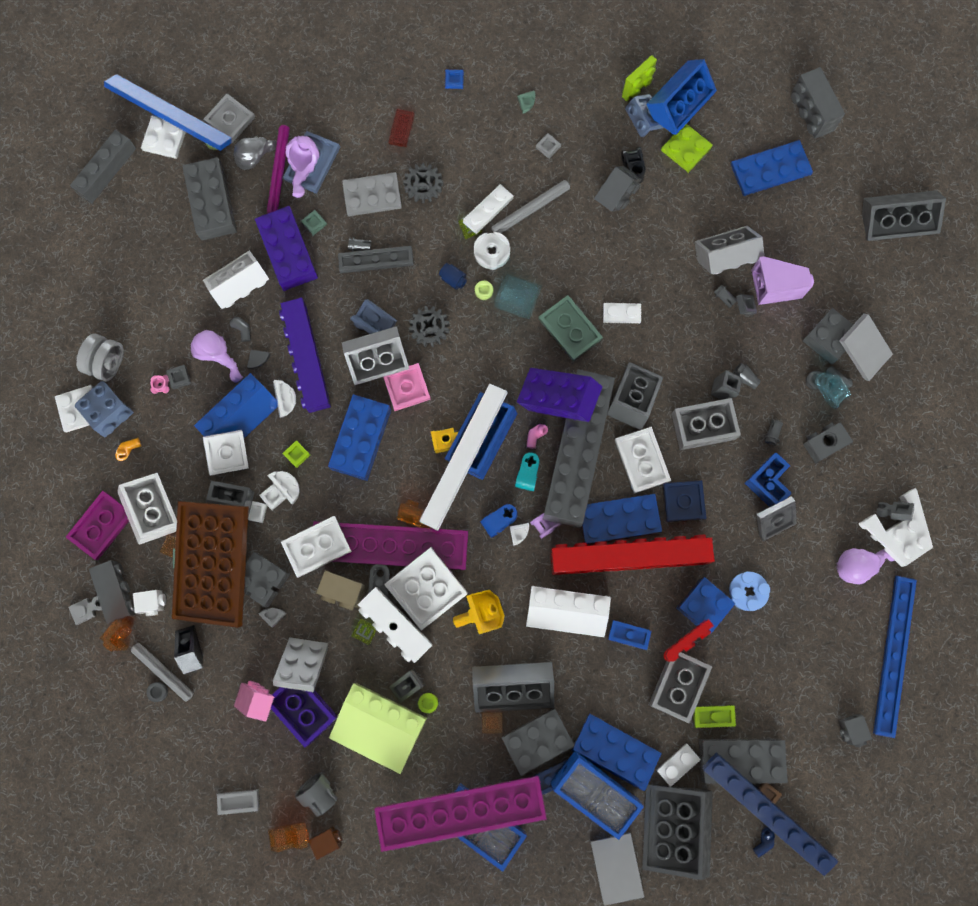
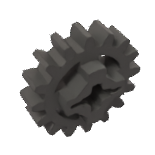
(423, 190)
(433, 319)

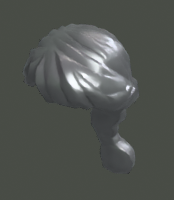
(250, 151)

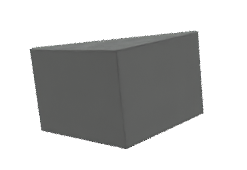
(407, 685)

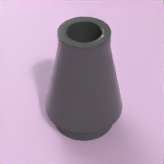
(747, 375)

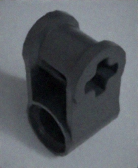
(634, 162)

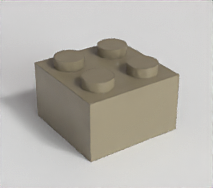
(337, 588)

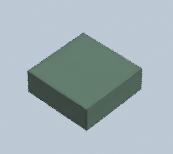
(313, 222)

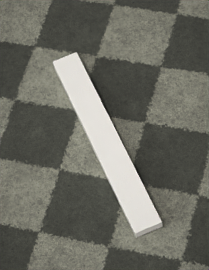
(463, 457)

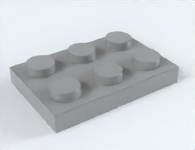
(371, 194)
(300, 664)

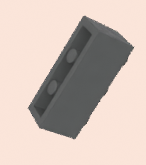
(112, 591)

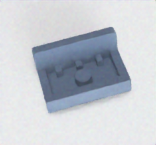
(372, 318)

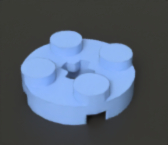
(760, 589)

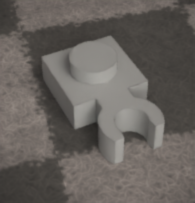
(84, 610)

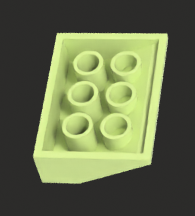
(377, 727)

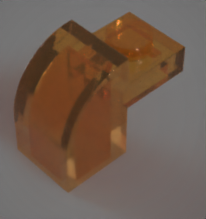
(288, 837)

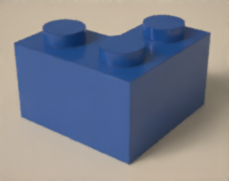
(765, 482)

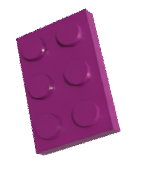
(99, 526)

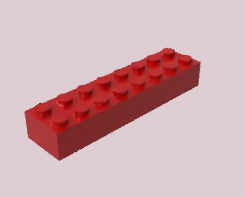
(631, 556)

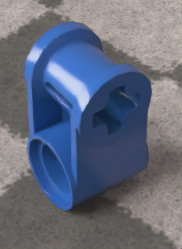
(496, 522)

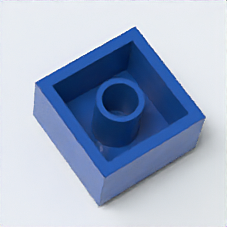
(705, 603)

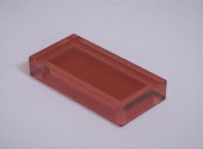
(401, 128)

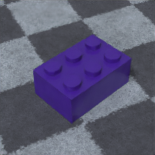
(302, 713)

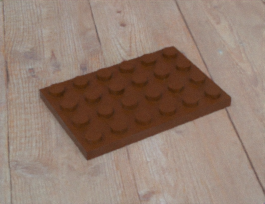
(210, 563)

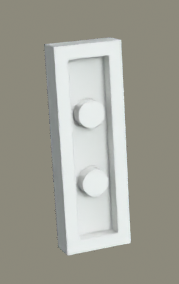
(488, 209)

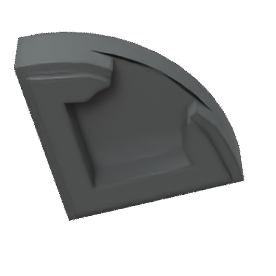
(257, 359)

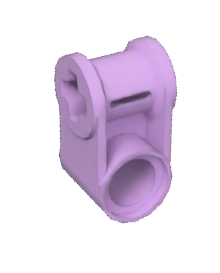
(549, 526)

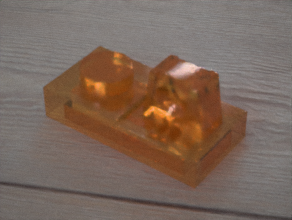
(411, 514)

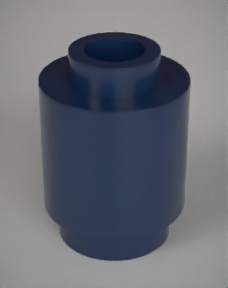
(453, 276)

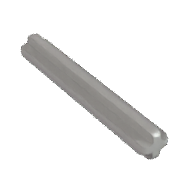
(162, 672)

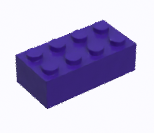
(286, 248)
(560, 394)

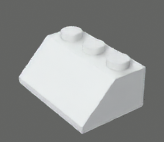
(236, 280)

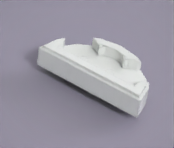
(285, 397)
(286, 484)

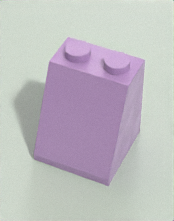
(780, 280)

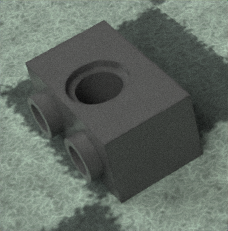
(838, 439)

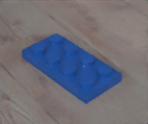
(771, 168)
(621, 519)
(616, 752)

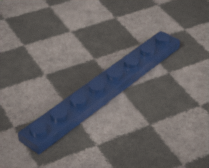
(770, 814)

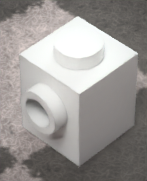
(149, 602)

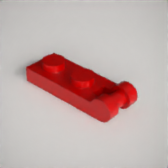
(687, 641)

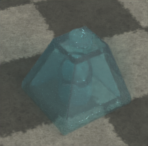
(517, 296)

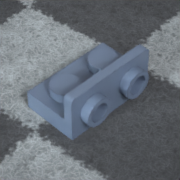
(641, 116)

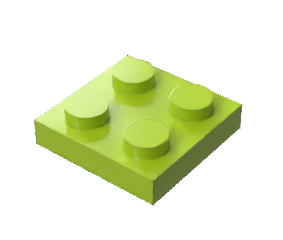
(639, 78)
(687, 148)

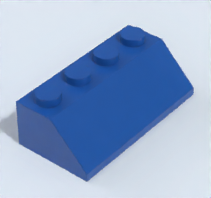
(682, 96)
(239, 410)
(492, 441)

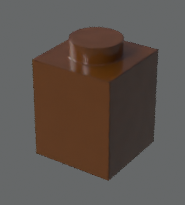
(325, 842)

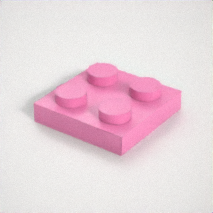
(407, 388)

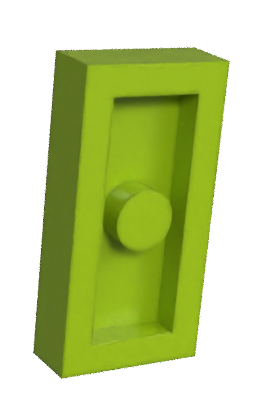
(714, 716)

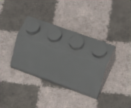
(903, 215)
(513, 687)

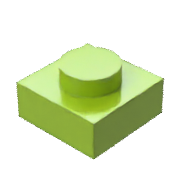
(296, 454)

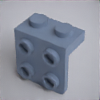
(103, 409)

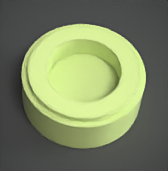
(484, 290)

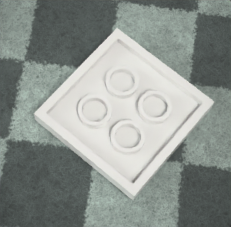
(426, 588)

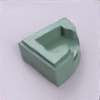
(526, 101)

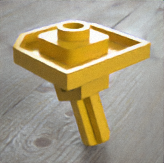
(484, 612)

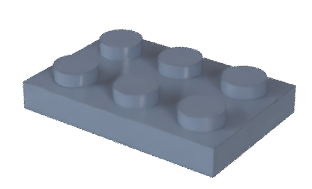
(327, 154)

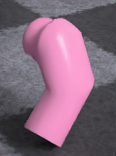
(535, 433)

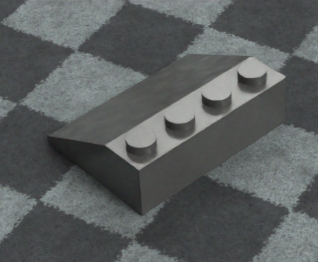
(678, 831)

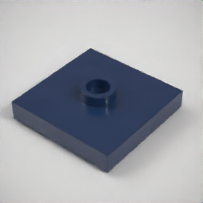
(684, 501)

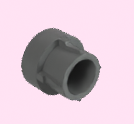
(316, 794)

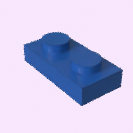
(629, 635)

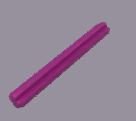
(278, 169)

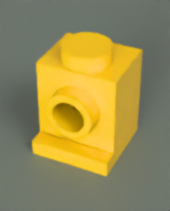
(439, 444)

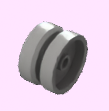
(99, 357)

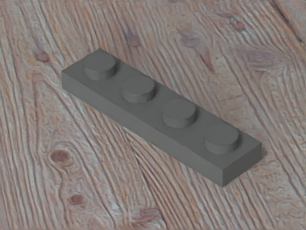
(375, 259)

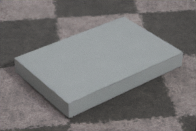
(866, 347)
(617, 869)

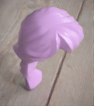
(302, 157)
(212, 347)
(860, 565)

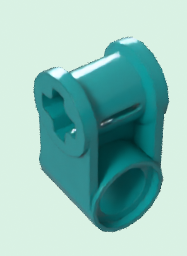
(527, 475)

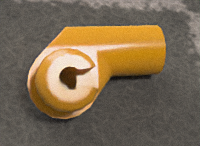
(125, 448)

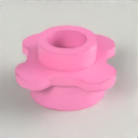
(155, 380)

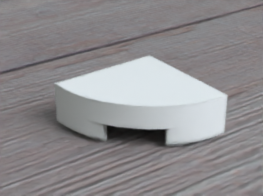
(519, 533)

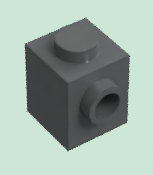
(726, 386)
(855, 730)

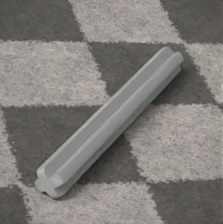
(531, 207)

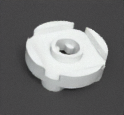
(491, 240)

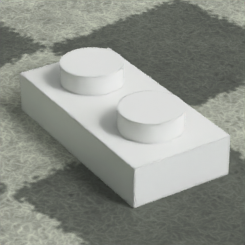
(621, 313)
(678, 764)

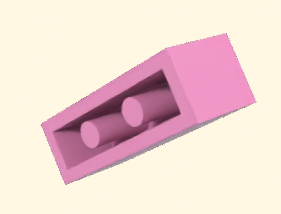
(254, 700)

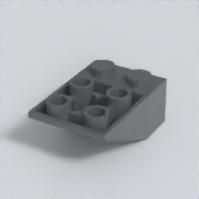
(229, 495)

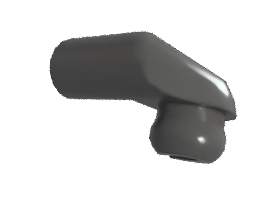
(243, 326)

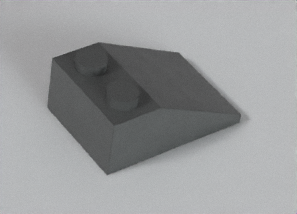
(635, 396)

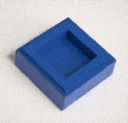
(454, 79)

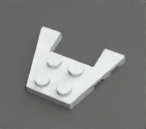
(905, 539)

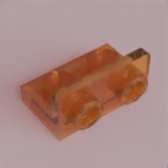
(112, 636)

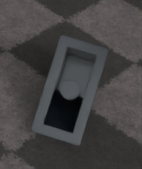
(188, 650)

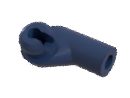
(767, 842)

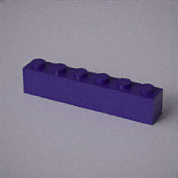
(305, 355)

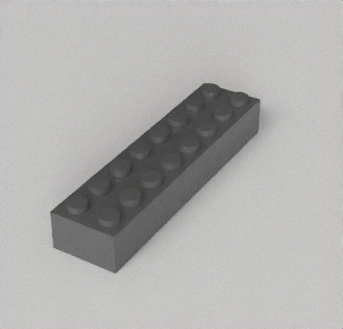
(577, 461)

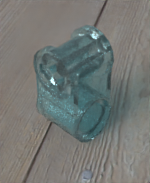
(832, 389)

